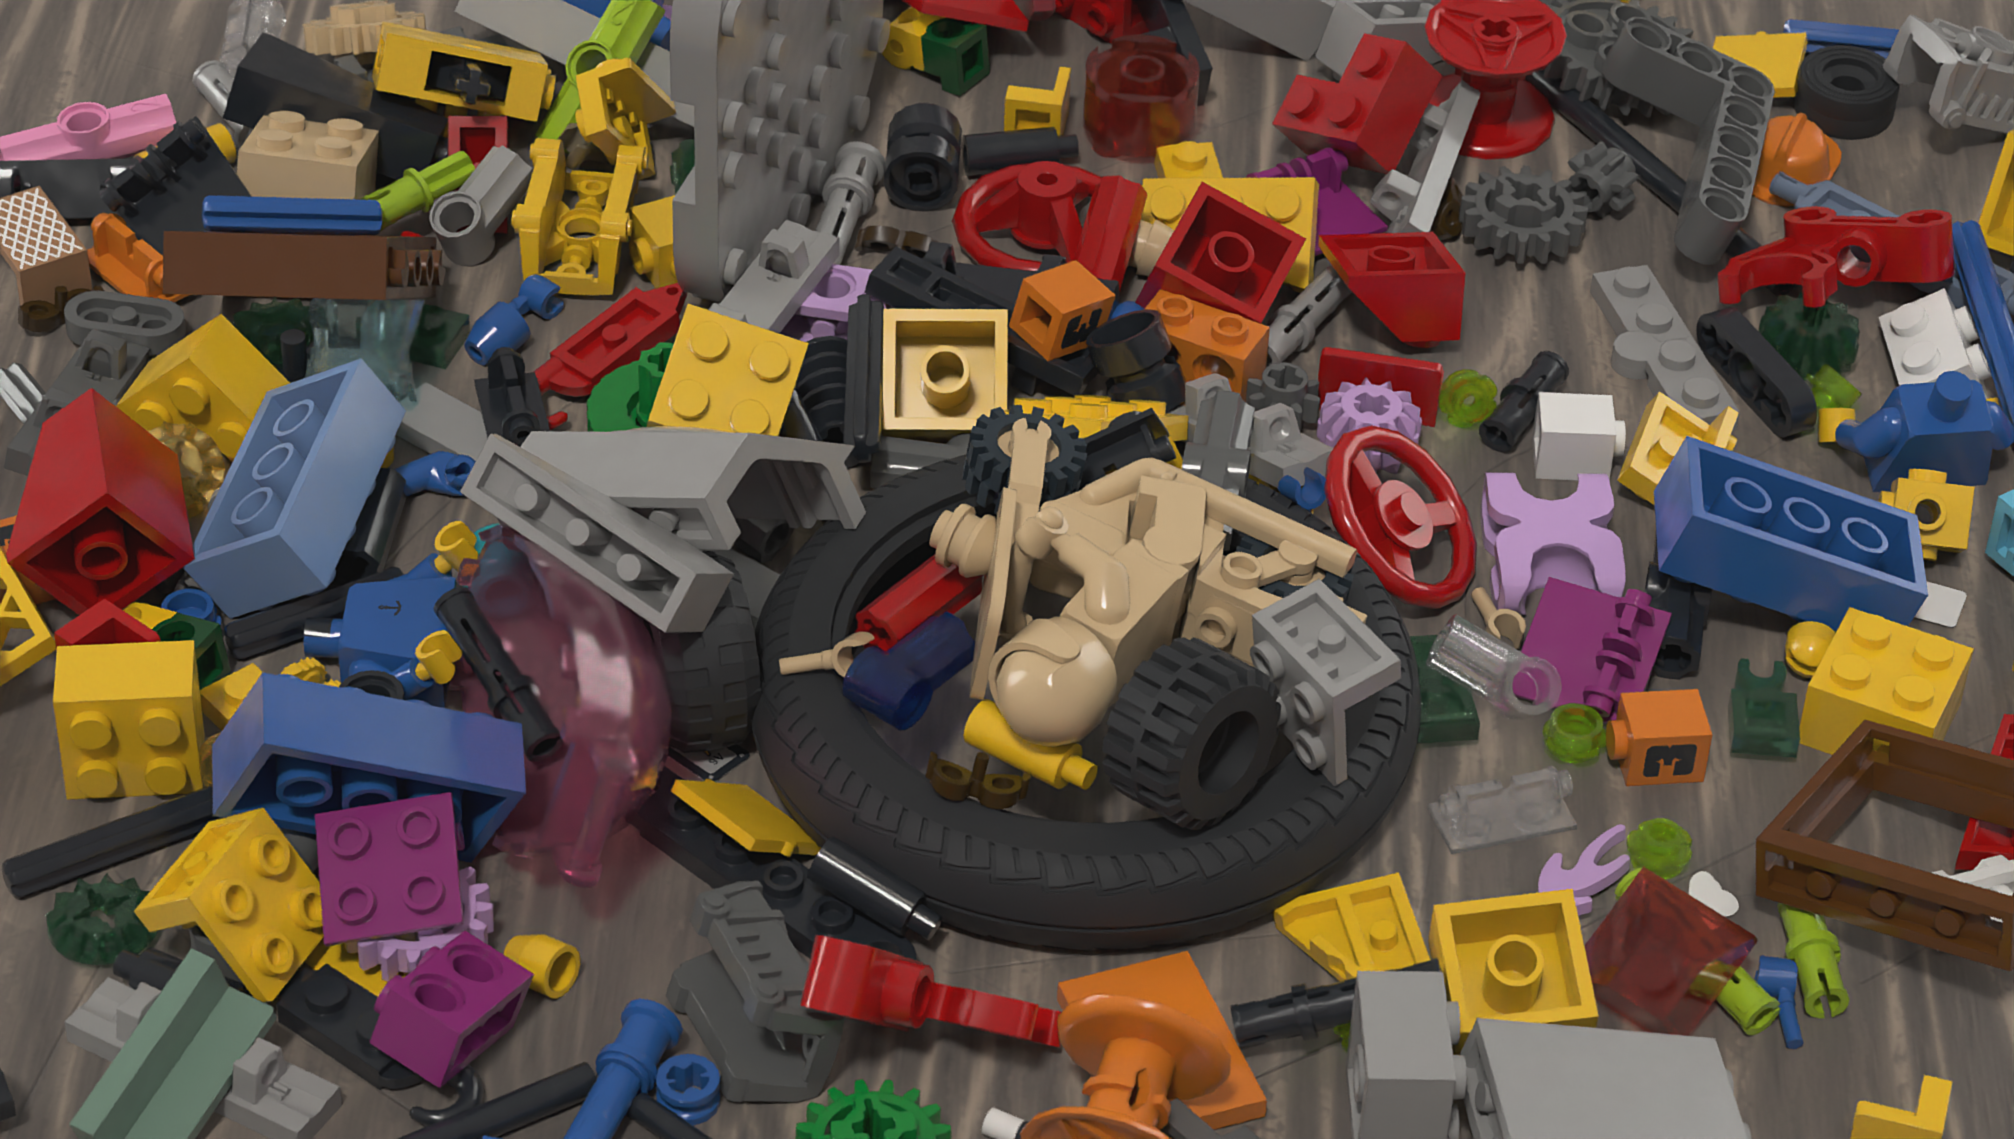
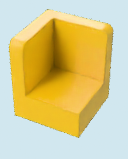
(1038, 107)
(1886, 1122)

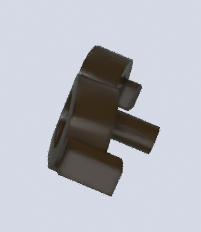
(1446, 221)
(886, 238)
(44, 316)
(991, 790)

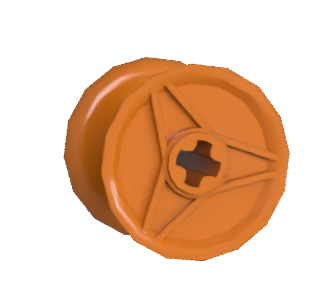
(1138, 1062)

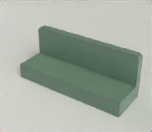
(176, 1059)

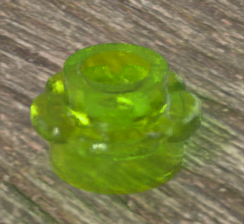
(1459, 387)
(1832, 389)
(1574, 733)
(1660, 847)

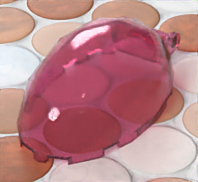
(595, 683)

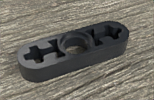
(1756, 372)

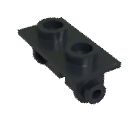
(510, 398)
(1124, 441)

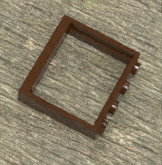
(301, 265)
(1876, 893)

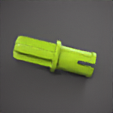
(419, 189)

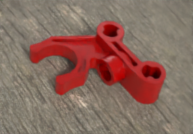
(1818, 253)
(902, 993)

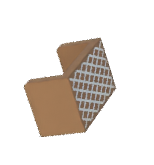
(40, 247)

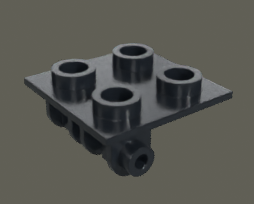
(171, 184)

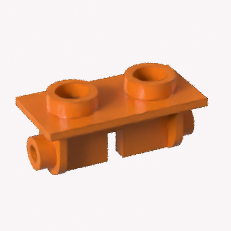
(124, 261)

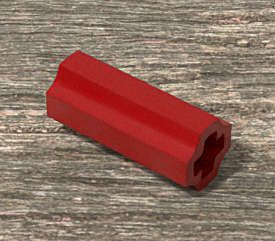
(1111, 227)
(915, 599)

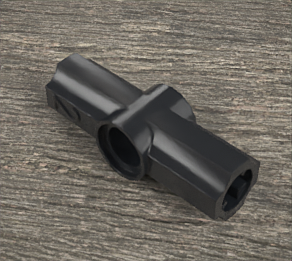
(1689, 610)

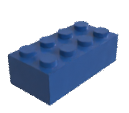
(1785, 539)
(334, 748)

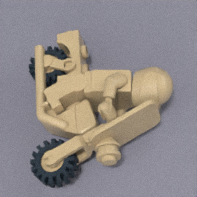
(1129, 553)

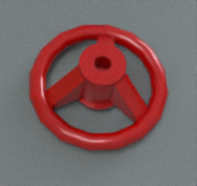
(1030, 200)
(1392, 517)

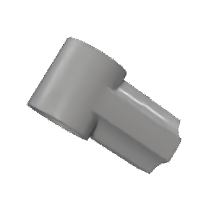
(482, 204)

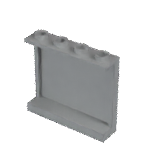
(1595, 1084)

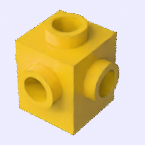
(1948, 508)

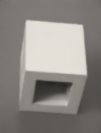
(1575, 435)

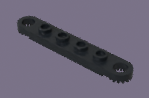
(721, 861)

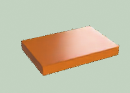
(1179, 985)

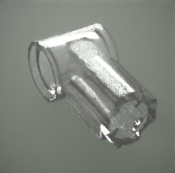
(1489, 667)

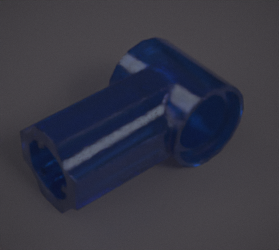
(901, 681)

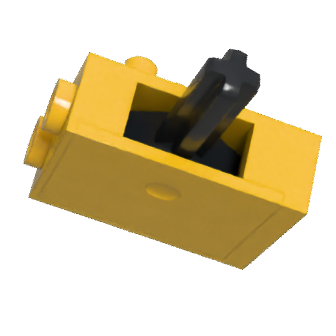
(461, 74)

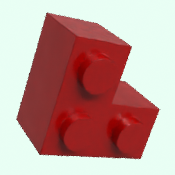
(1368, 111)

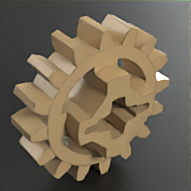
(356, 29)

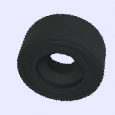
(1846, 92)

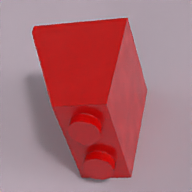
(100, 508)

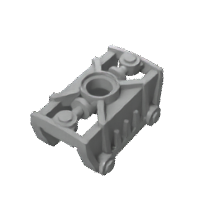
(1966, 66)

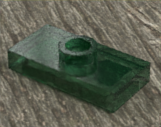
(1446, 707)

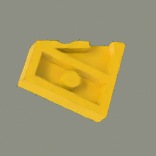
(1355, 927)

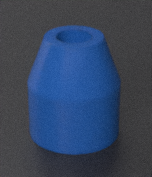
(496, 329)

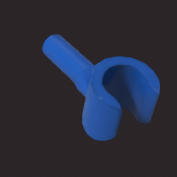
(537, 295)
(1310, 495)
(1779, 980)

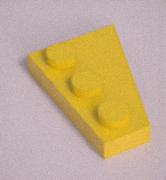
(1284, 200)

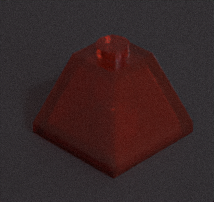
(1663, 956)

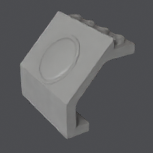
(705, 477)

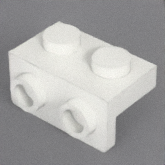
(1933, 339)

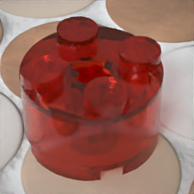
(1139, 96)

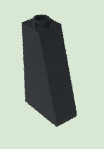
(289, 79)

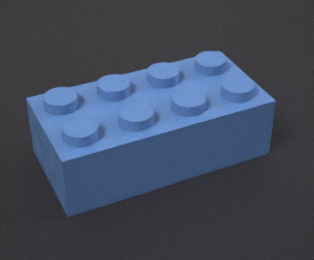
(295, 489)

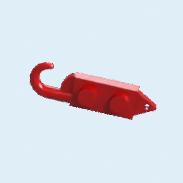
(610, 341)

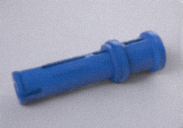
(626, 1068)

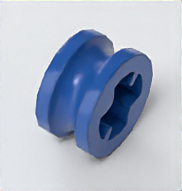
(681, 1074)

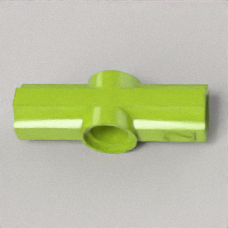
(618, 35)

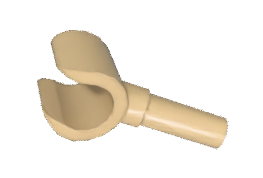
(1499, 622)
(837, 658)

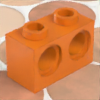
(1212, 340)

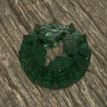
(267, 322)
(89, 938)

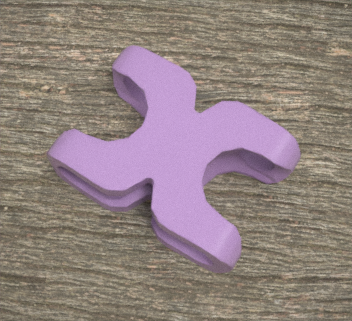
(1549, 539)

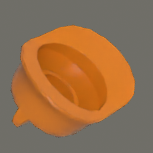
(1797, 149)

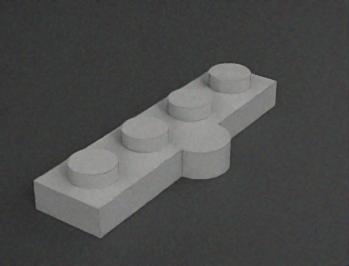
(1657, 343)

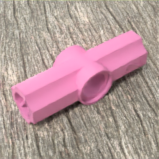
(93, 132)

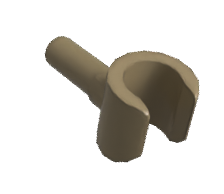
(579, 148)

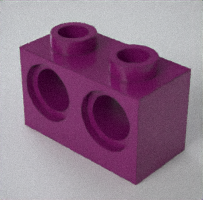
(449, 1007)

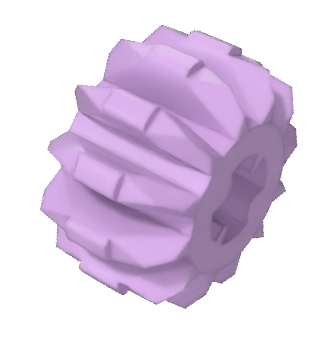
(1368, 406)

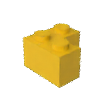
(207, 381)

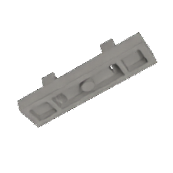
(1414, 198)
(780, 276)
(1276, 440)
(265, 1089)

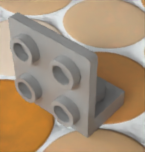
(1320, 666)

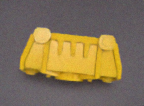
(547, 222)

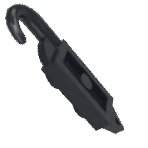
(340, 1021)

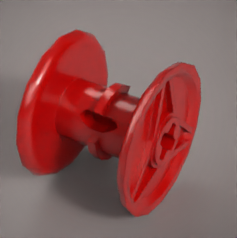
(1493, 51)

